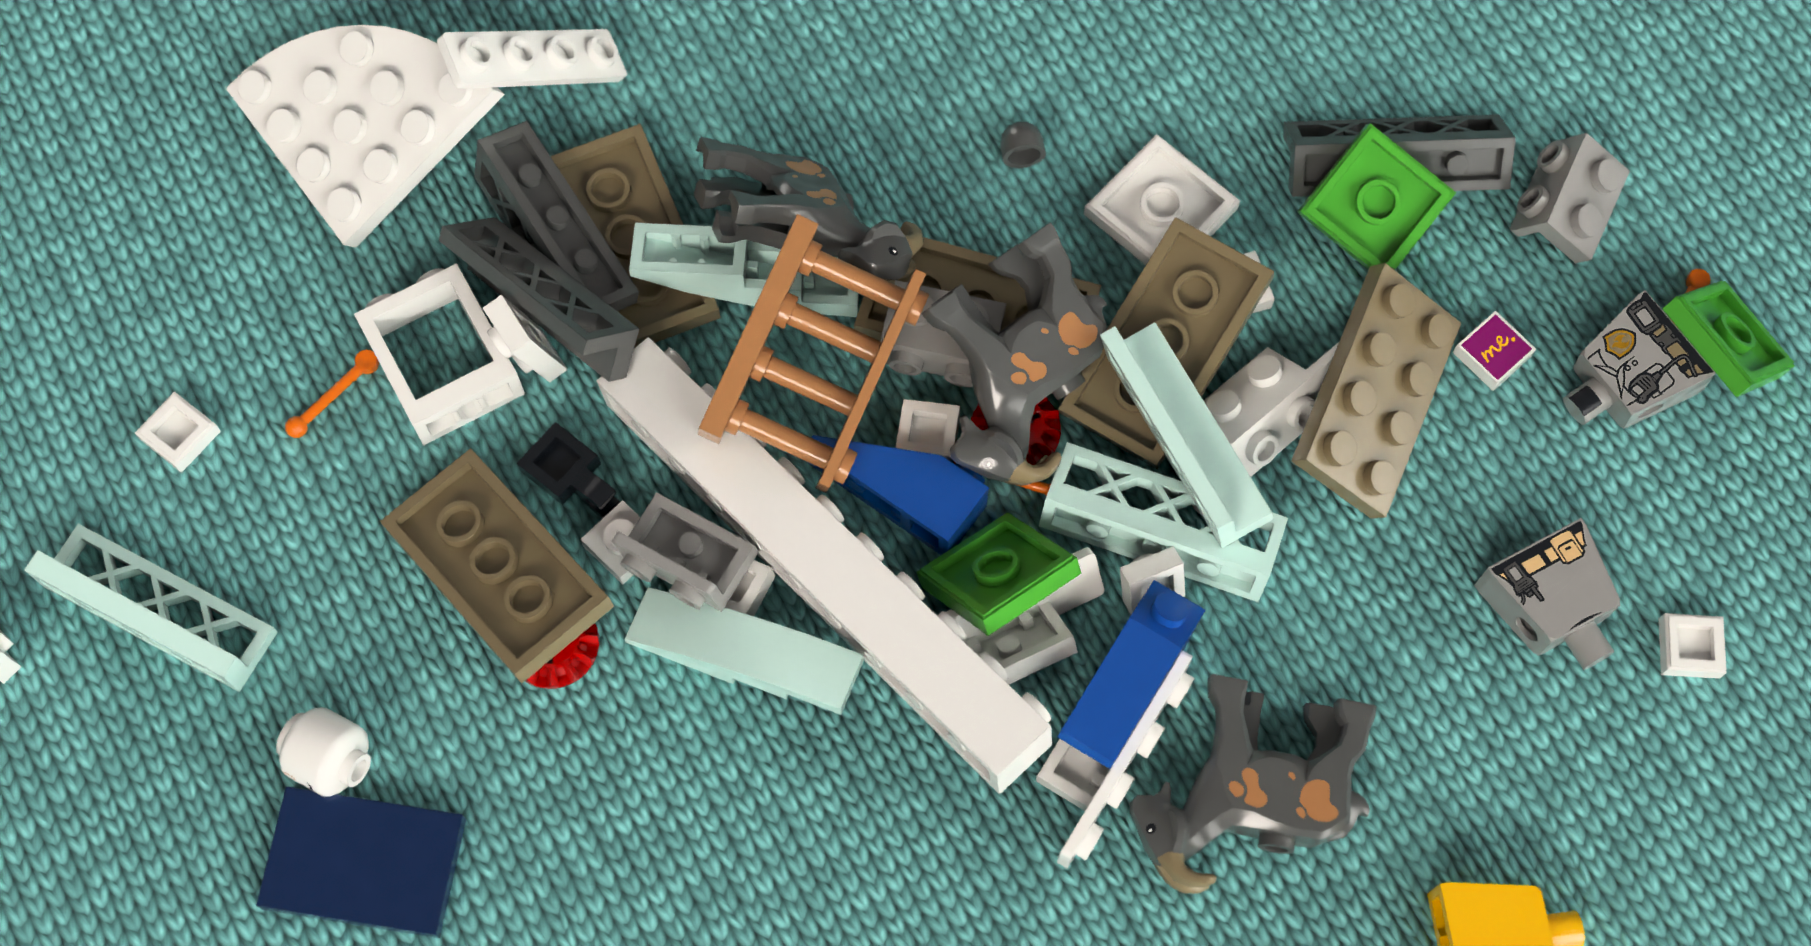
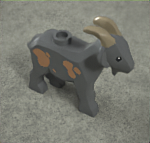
(805, 188)
(1023, 361)
(1258, 791)

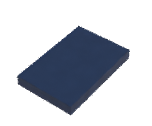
(362, 862)

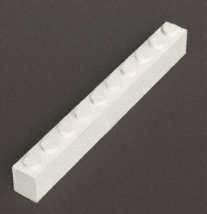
(834, 571)

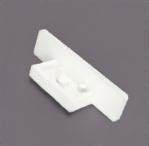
(531, 58)
(1266, 405)
(1038, 634)
(1093, 784)

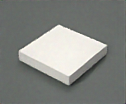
(1152, 192)

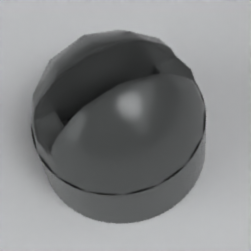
(1022, 145)

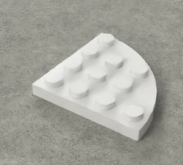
(358, 117)

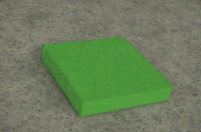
(1376, 200)
(1729, 337)
(998, 573)

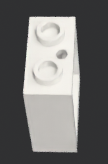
(461, 399)

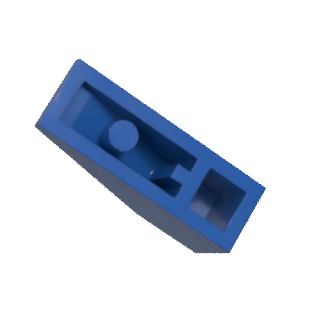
(916, 491)
(1131, 674)

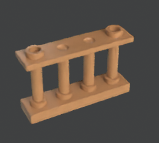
(781, 308)

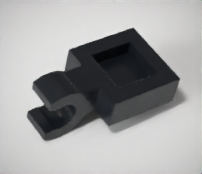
(566, 467)

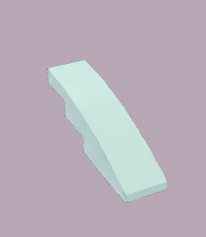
(735, 272)
(746, 650)

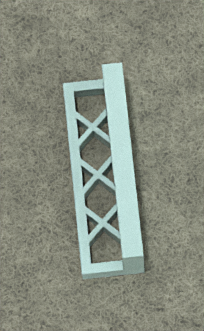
(1187, 433)
(1136, 532)
(138, 617)

